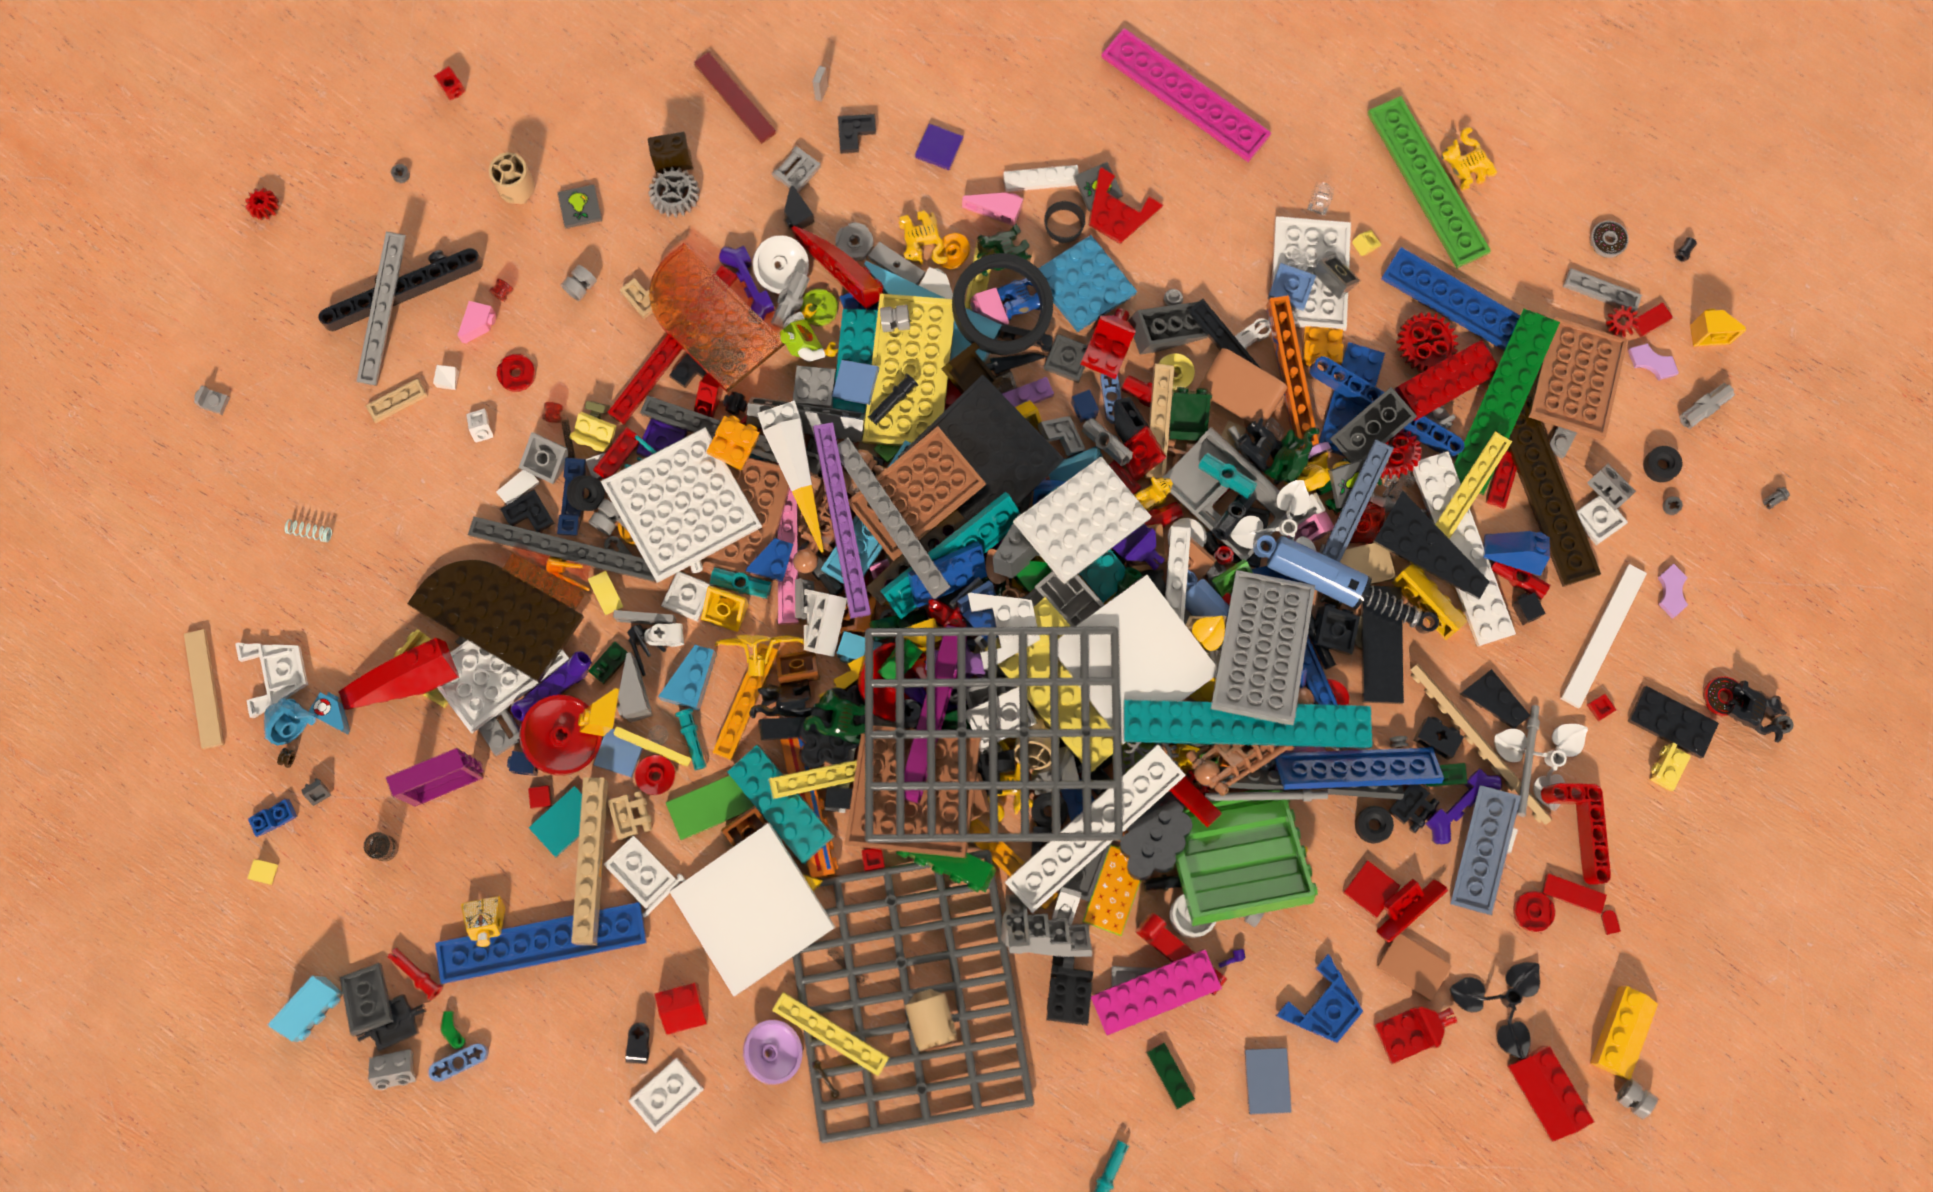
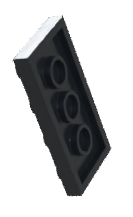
(1673, 722)

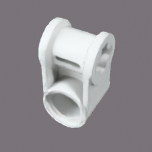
(665, 635)

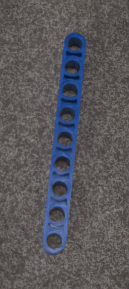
(1360, 397)

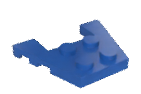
(1332, 1012)

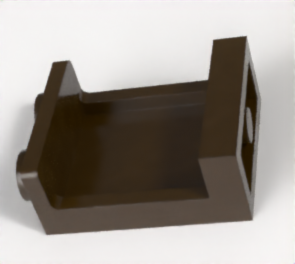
(669, 152)
(968, 368)

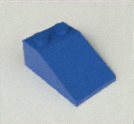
(1520, 550)

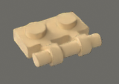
(623, 816)

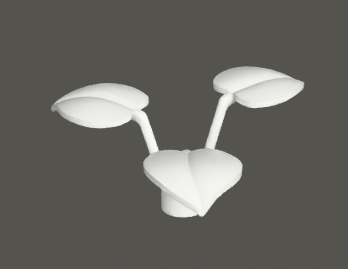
(1291, 498)
(1569, 741)

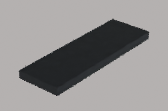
(1382, 653)

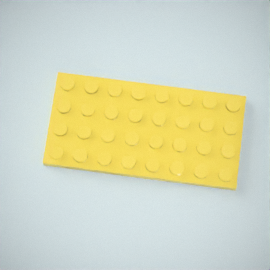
(921, 355)
(1068, 696)

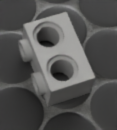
(1611, 487)

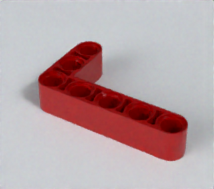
(1591, 826)
(1155, 933)

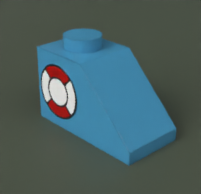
(330, 711)

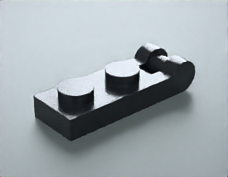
(1012, 333)

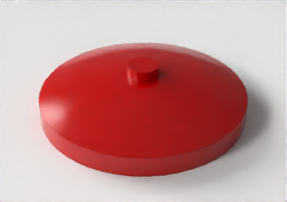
(883, 697)
(553, 737)

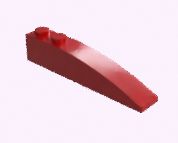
(842, 267)
(403, 676)

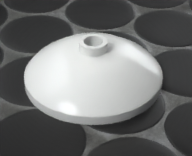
(789, 255)

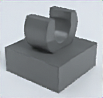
(316, 792)

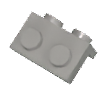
(391, 1069)

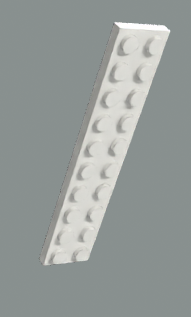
(1488, 615)
(1063, 859)

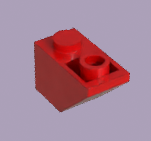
(708, 396)

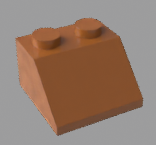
(860, 624)

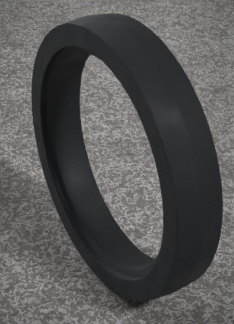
(1017, 264)

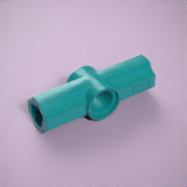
(1217, 469)
(728, 580)

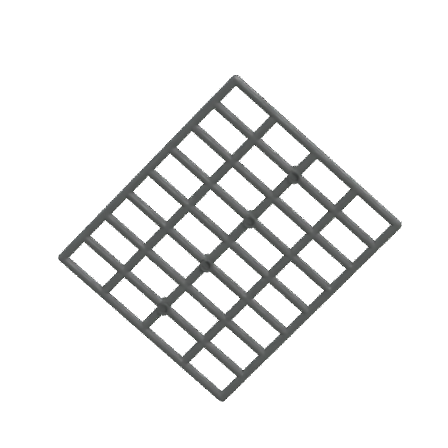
(993, 733)
(906, 994)

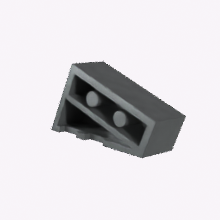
(1013, 553)

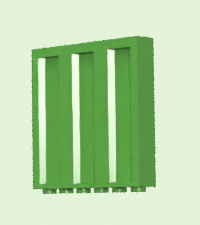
(1244, 862)

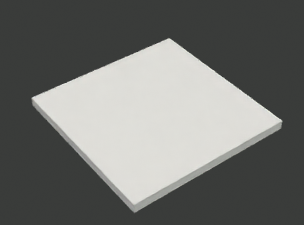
(680, 505)
(1155, 651)
(752, 909)

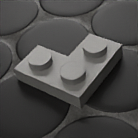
(1062, 429)

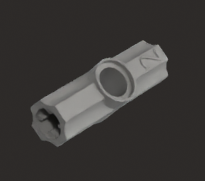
(790, 299)
(1706, 405)
(1114, 448)

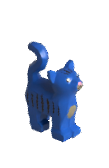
(1019, 297)

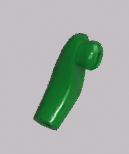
(449, 1032)

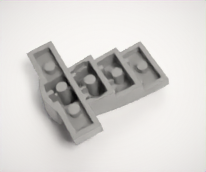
(1042, 936)

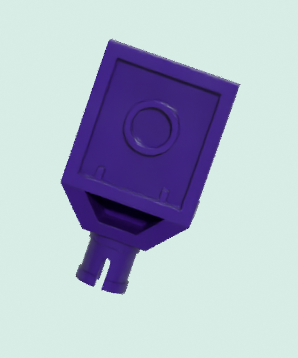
(1140, 547)

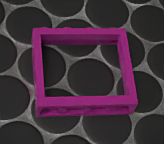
(435, 777)

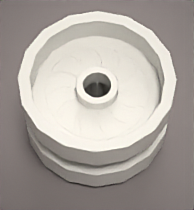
(1181, 920)

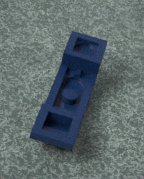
(570, 517)

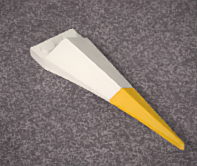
(786, 438)

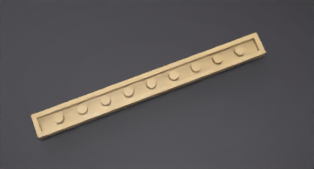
(1474, 737)

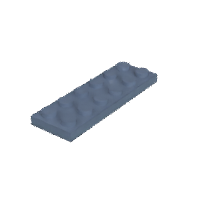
(1485, 850)

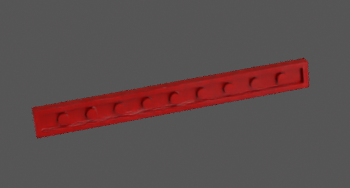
(654, 368)

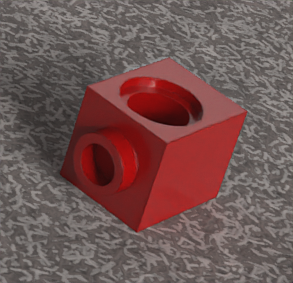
(446, 78)

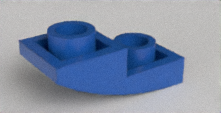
(272, 818)

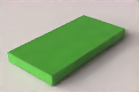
(708, 807)

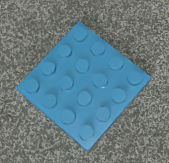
(1086, 283)

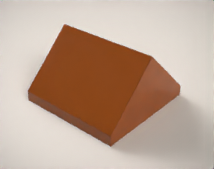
(797, 667)
(744, 826)

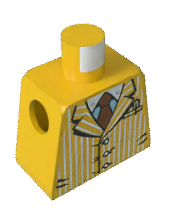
(483, 919)

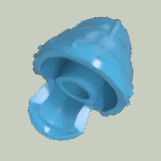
(285, 721)

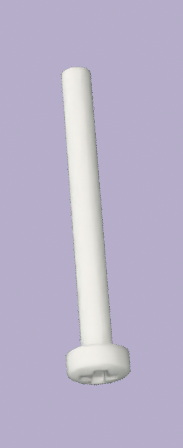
(680, 879)

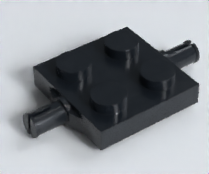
(398, 1030)

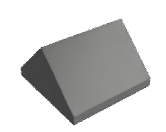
(543, 458)

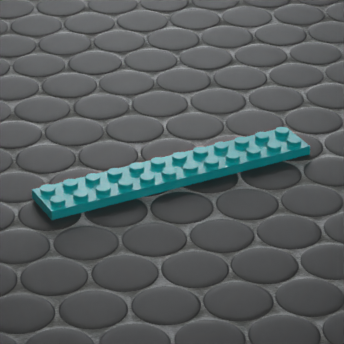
(1200, 724)

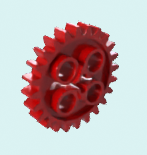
(1422, 326)
(1404, 455)

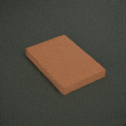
(1414, 966)

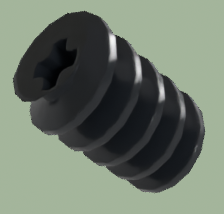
(911, 714)

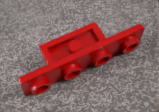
(1408, 905)

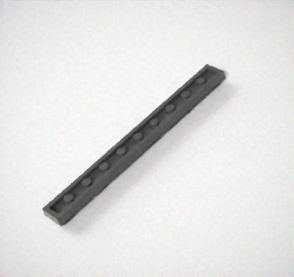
(694, 421)
(560, 548)
(1271, 781)

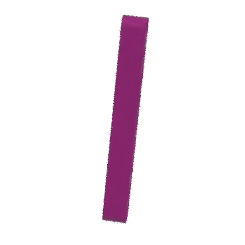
(917, 761)

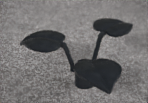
(1525, 982)

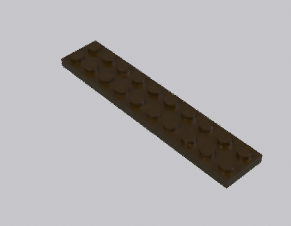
(1551, 500)

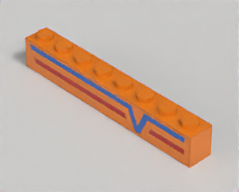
(1291, 367)
(822, 863)

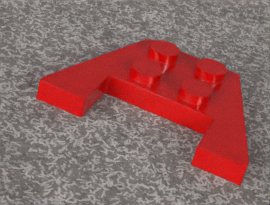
(1113, 216)

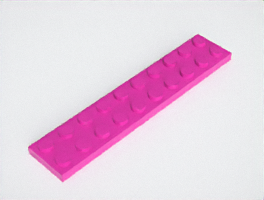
(1186, 95)

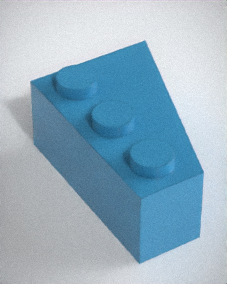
(691, 679)

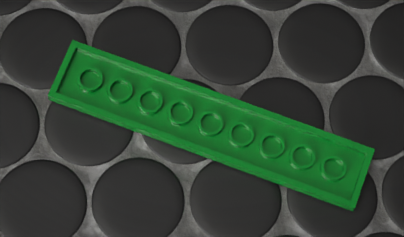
(1508, 387)

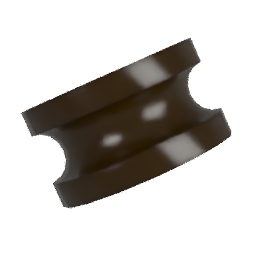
(286, 757)

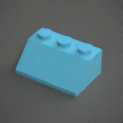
(306, 1009)

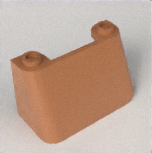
(1243, 387)

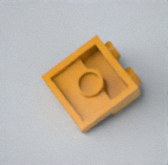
(1322, 342)
(733, 442)

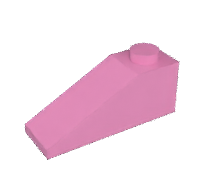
(998, 206)

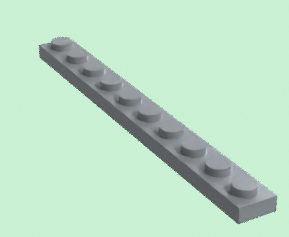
(892, 519)

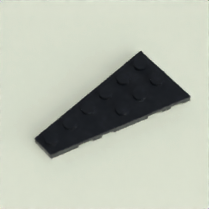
(1418, 540)

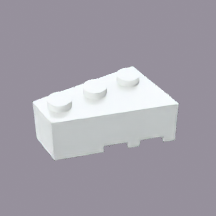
(823, 622)

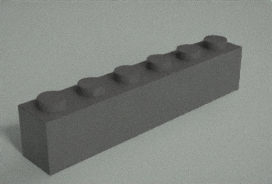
(846, 423)

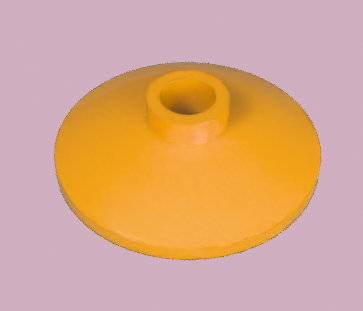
(955, 243)

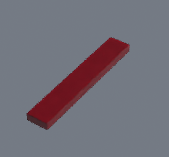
(735, 97)

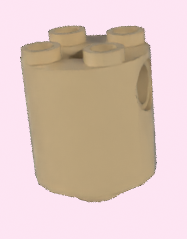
(511, 178)
(1038, 747)
(930, 1019)

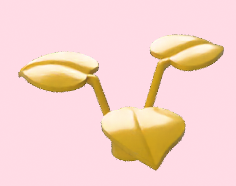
(1210, 634)
(756, 662)

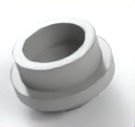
(1173, 297)

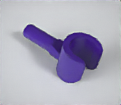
(1239, 955)

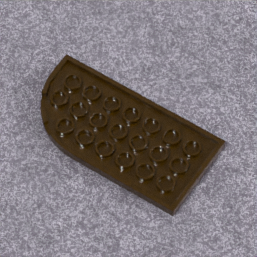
(498, 614)

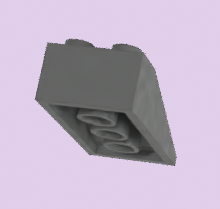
(1165, 328)
(1378, 421)

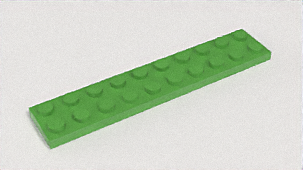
(1428, 182)

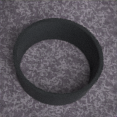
(1064, 205)

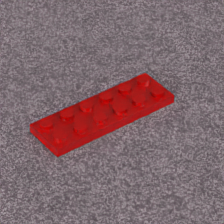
(1448, 379)

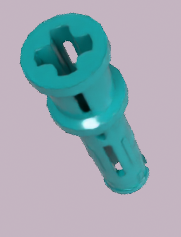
(689, 730)
(1105, 1182)

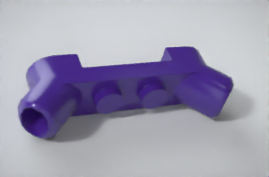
(741, 260)
(556, 684)
(1441, 822)

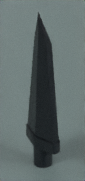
(1006, 363)

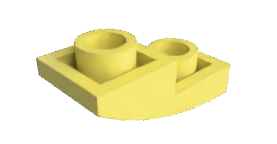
(605, 592)

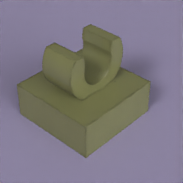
(596, 408)

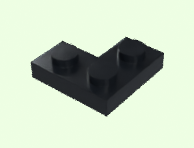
(851, 127)
(686, 371)
(529, 507)

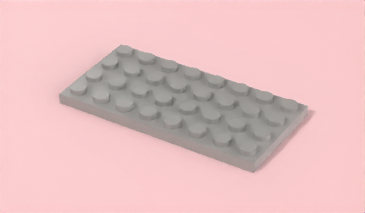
(1263, 648)

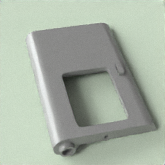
(1200, 491)

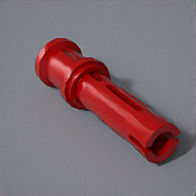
(421, 980)

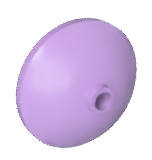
(783, 1050)

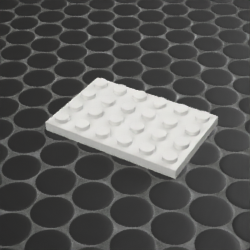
(1321, 240)
(1082, 519)
(486, 684)

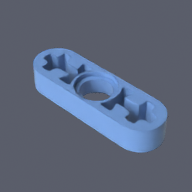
(1104, 383)
(442, 1063)

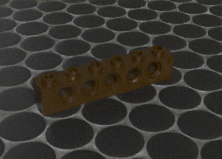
(954, 520)

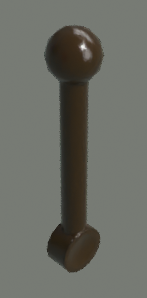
(817, 1065)

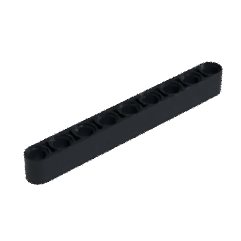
(410, 291)

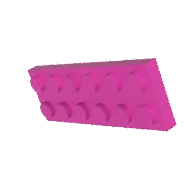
(1156, 992)

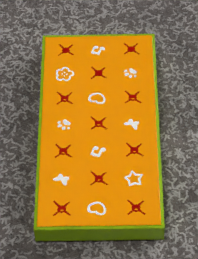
(1112, 894)

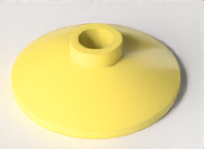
(1182, 367)

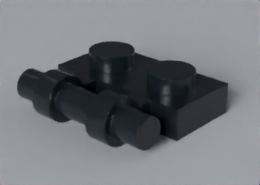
(1404, 808)

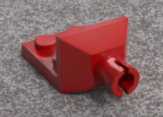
(1109, 344)
(1413, 1032)

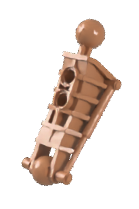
(806, 559)
(1209, 773)

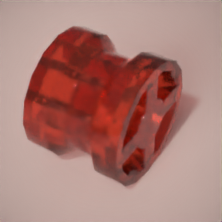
(501, 290)
(552, 412)

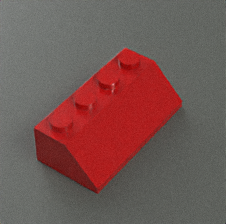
(1551, 1093)

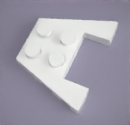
(1007, 613)
(281, 669)

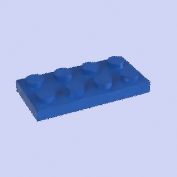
(957, 568)

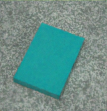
(560, 823)

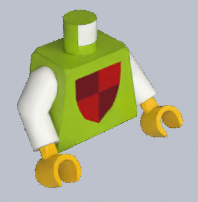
(802, 340)

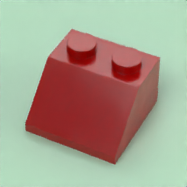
(680, 1008)

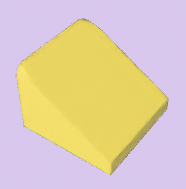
(1366, 242)
(262, 871)

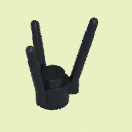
(636, 636)

